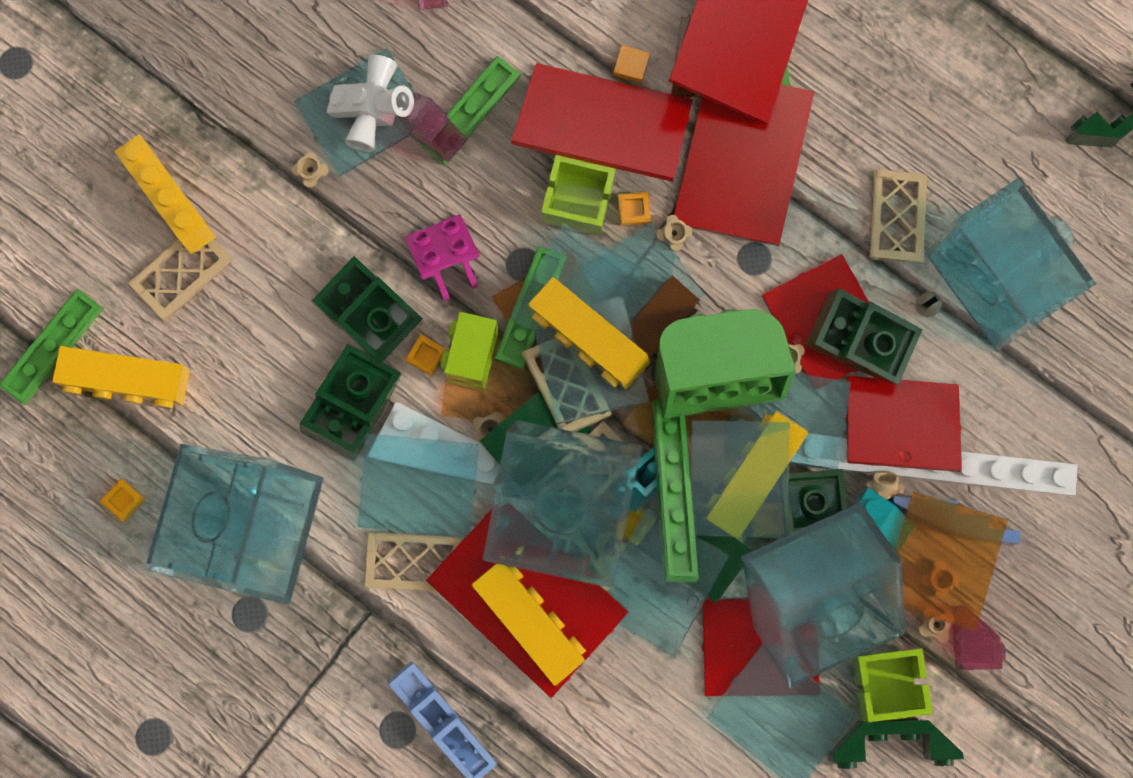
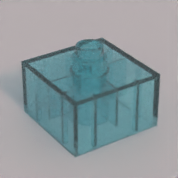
(1009, 264)
(562, 503)
(235, 522)
(825, 594)

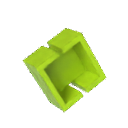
(580, 195)
(470, 351)
(890, 685)

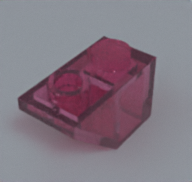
(433, 128)

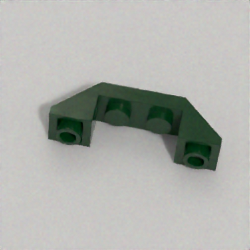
(1099, 132)
(935, 744)

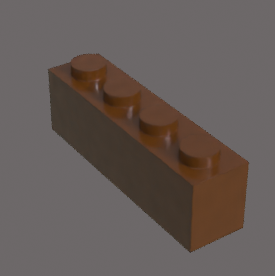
(665, 306)

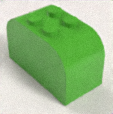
(722, 362)

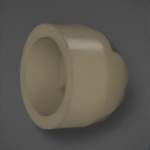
(933, 309)

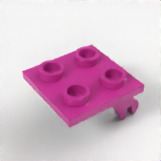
(442, 247)

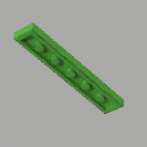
(674, 497)

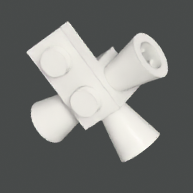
(370, 103)

